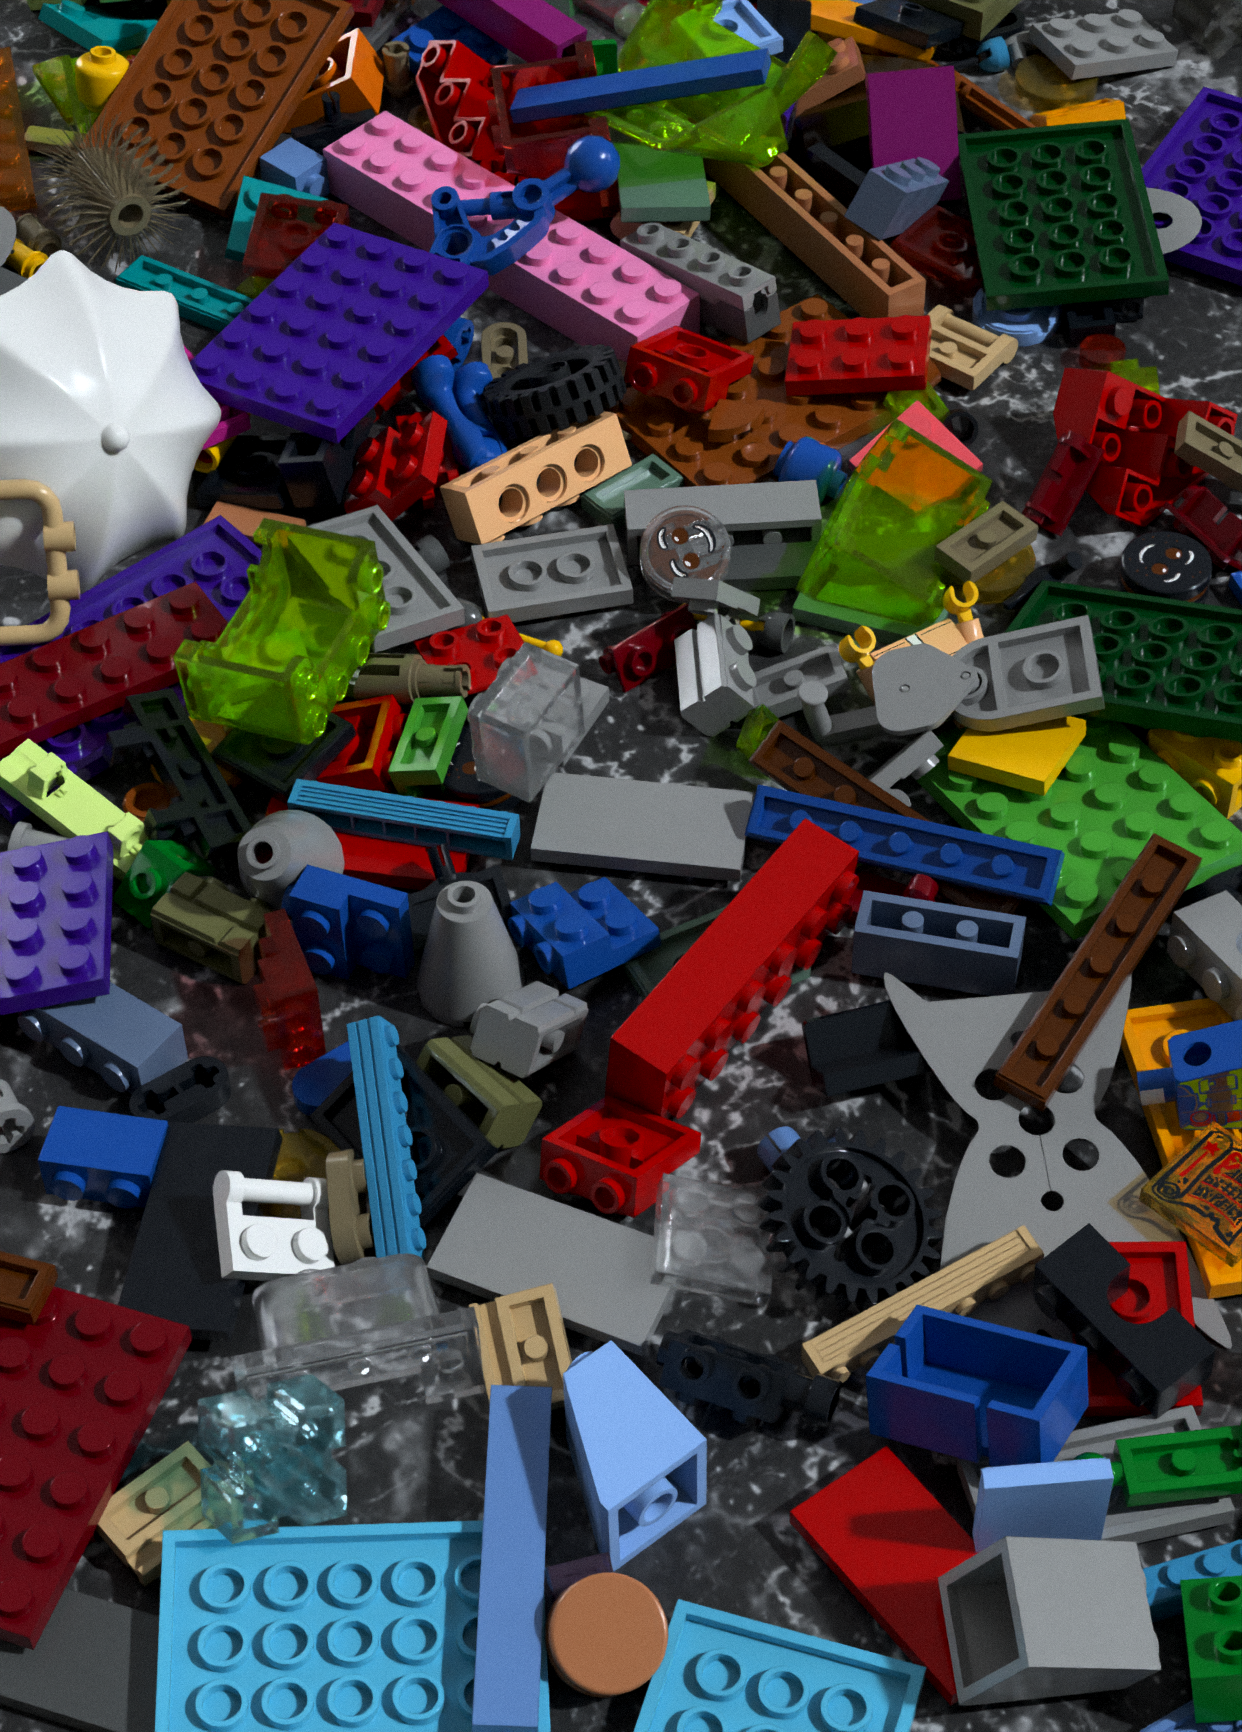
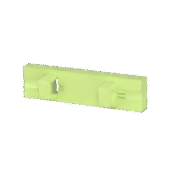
(74, 806)

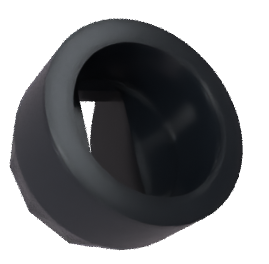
(967, 422)

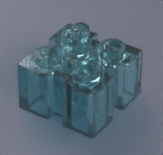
(272, 1458)

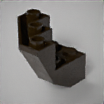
(843, 119)

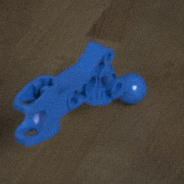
(589, 166)

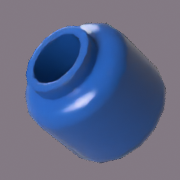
(812, 461)

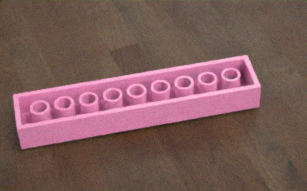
(566, 280)

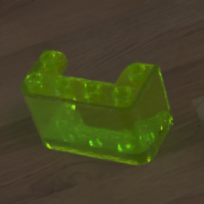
(292, 638)

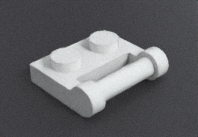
(271, 1246)

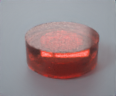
(1100, 350)

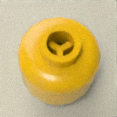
(98, 76)

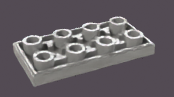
(642, 826)
(520, 1240)

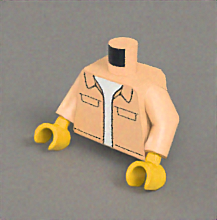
(942, 635)

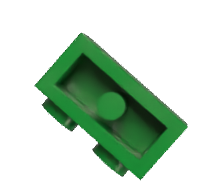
(1214, 1646)

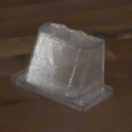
(362, 1328)

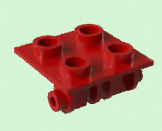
(478, 645)

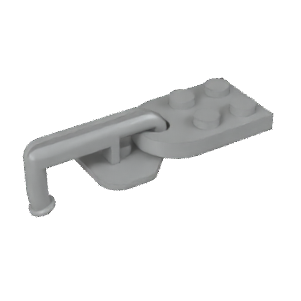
(984, 686)

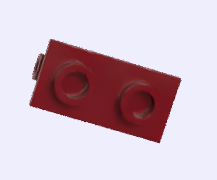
(1063, 483)
(1198, 519)
(648, 649)

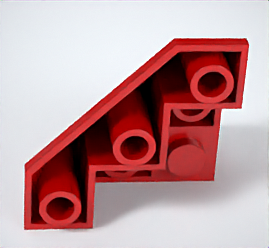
(455, 95)
(1137, 437)

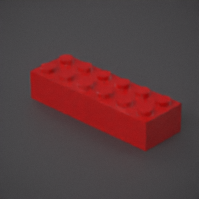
(733, 973)

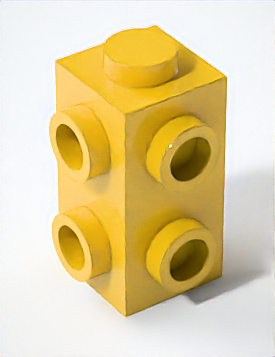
(1205, 763)

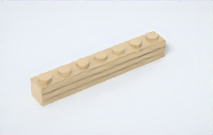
(952, 1289)

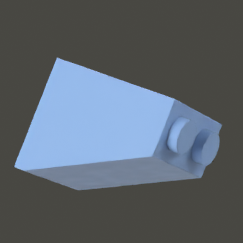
(631, 1453)

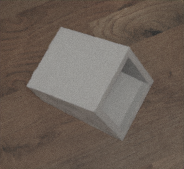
(1048, 1620)

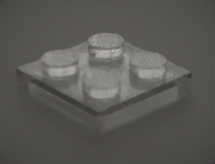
(711, 1241)

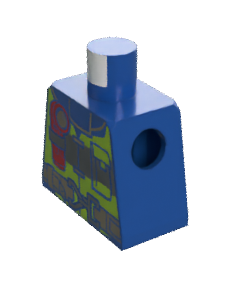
(1201, 1077)

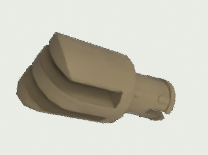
(409, 678)

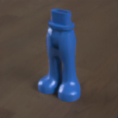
(458, 400)

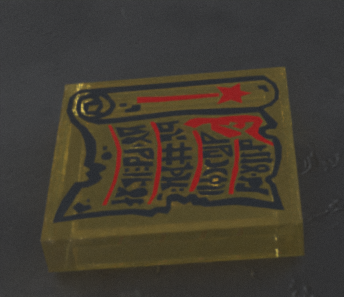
(1203, 1192)

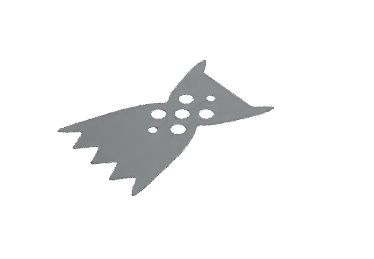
(973, 1036)

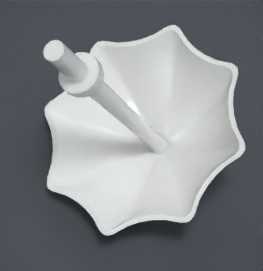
(97, 413)

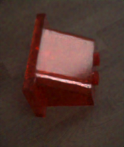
(541, 146)

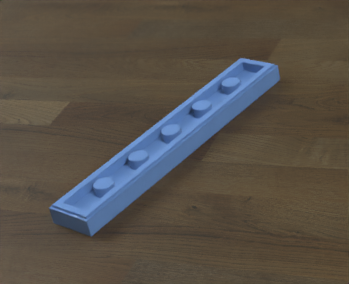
(512, 1561)

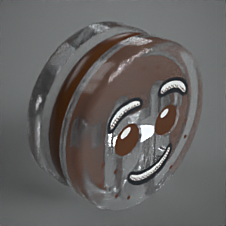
(683, 544)

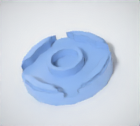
(1026, 324)

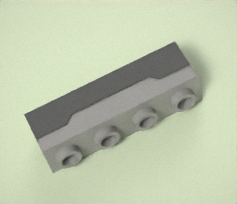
(731, 292)

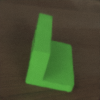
(427, 744)

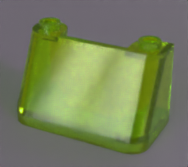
(886, 529)

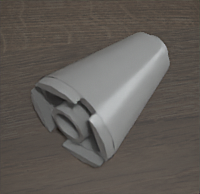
(279, 850)
(466, 955)

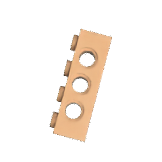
(475, 496)

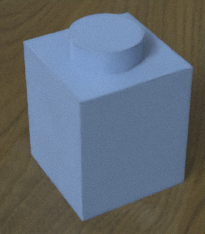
(296, 168)

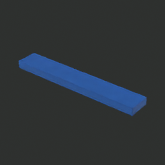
(641, 86)
(914, 845)

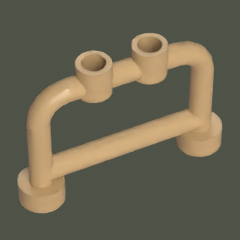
(62, 584)

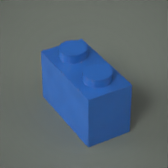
(101, 1156)

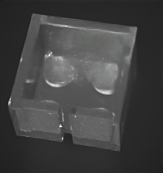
(526, 721)

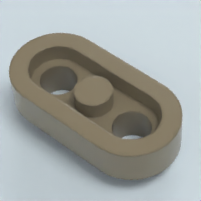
(503, 347)
(348, 1213)

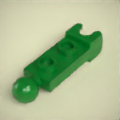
(1177, 1465)

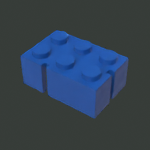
(977, 1389)

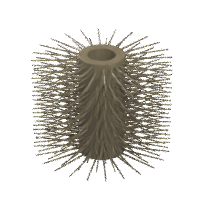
(110, 190)

